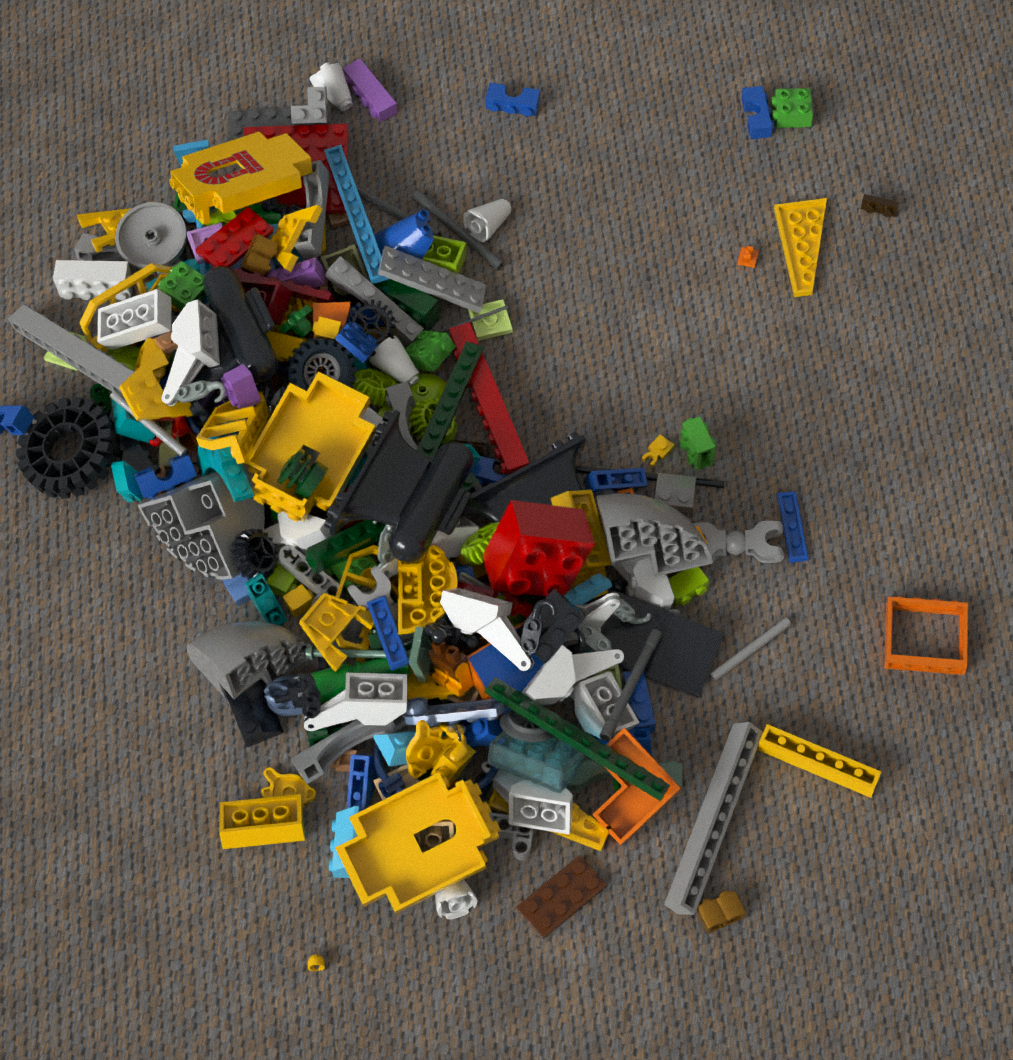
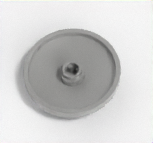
(151, 235)

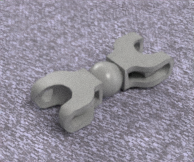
(737, 542)
(382, 588)

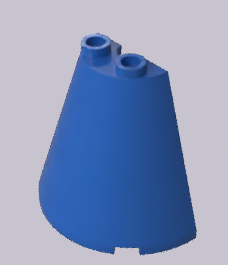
(408, 235)

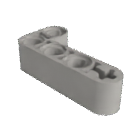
(306, 577)
(514, 833)

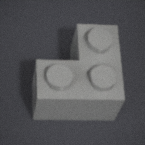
(315, 111)

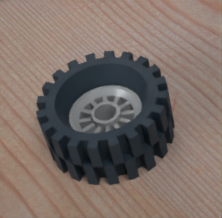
(318, 348)

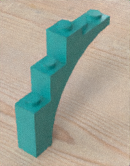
(227, 467)

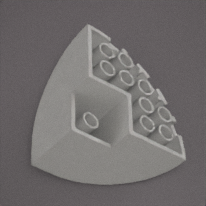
(202, 522)
(648, 528)
(245, 652)

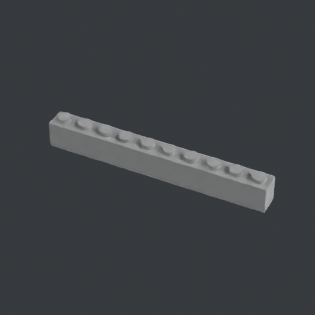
(70, 348)
(713, 819)

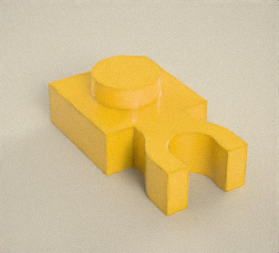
(658, 449)

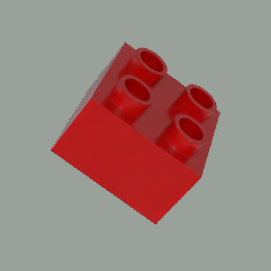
(537, 548)

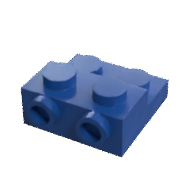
(357, 341)

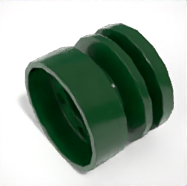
(302, 475)

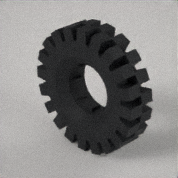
(85, 465)

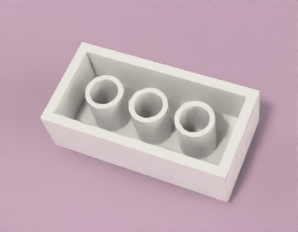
(90, 278)
(134, 319)

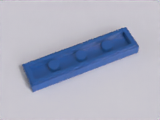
(792, 527)
(388, 633)

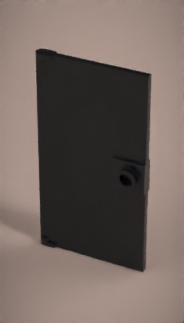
(682, 653)

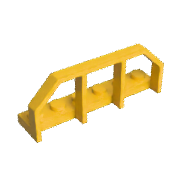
(110, 295)
(249, 430)
(361, 581)

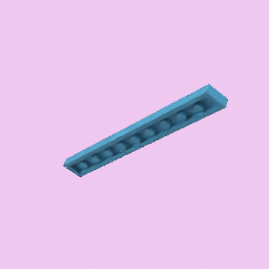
(355, 212)

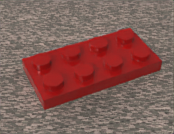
(233, 239)

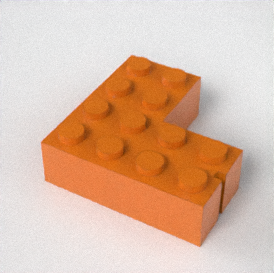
(630, 806)

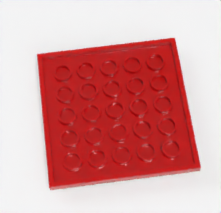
(313, 141)

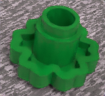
(298, 322)

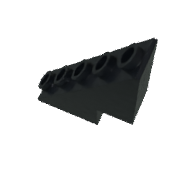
(133, 454)

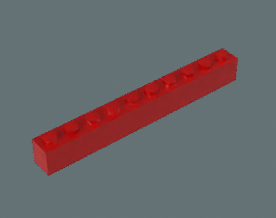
(491, 406)

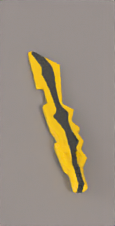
(453, 730)

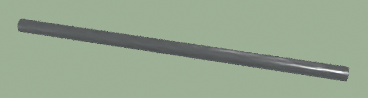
(476, 318)

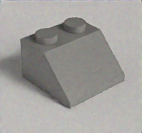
(676, 491)

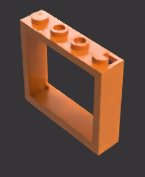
(927, 664)

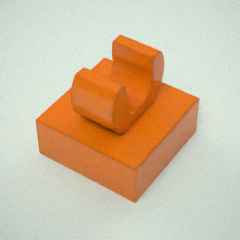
(748, 256)

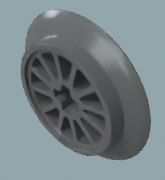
(522, 728)

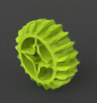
(373, 384)
(421, 416)
(475, 546)

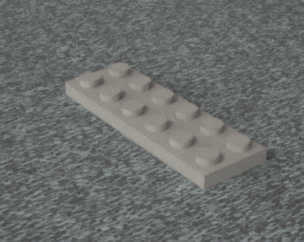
(432, 279)

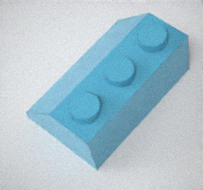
(394, 746)
(344, 832)

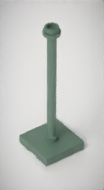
(417, 656)

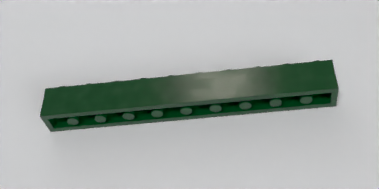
(358, 537)

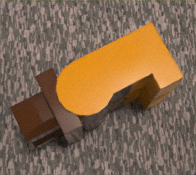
(450, 668)

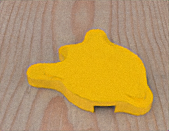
(426, 748)
(287, 785)

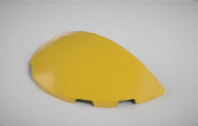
(422, 588)

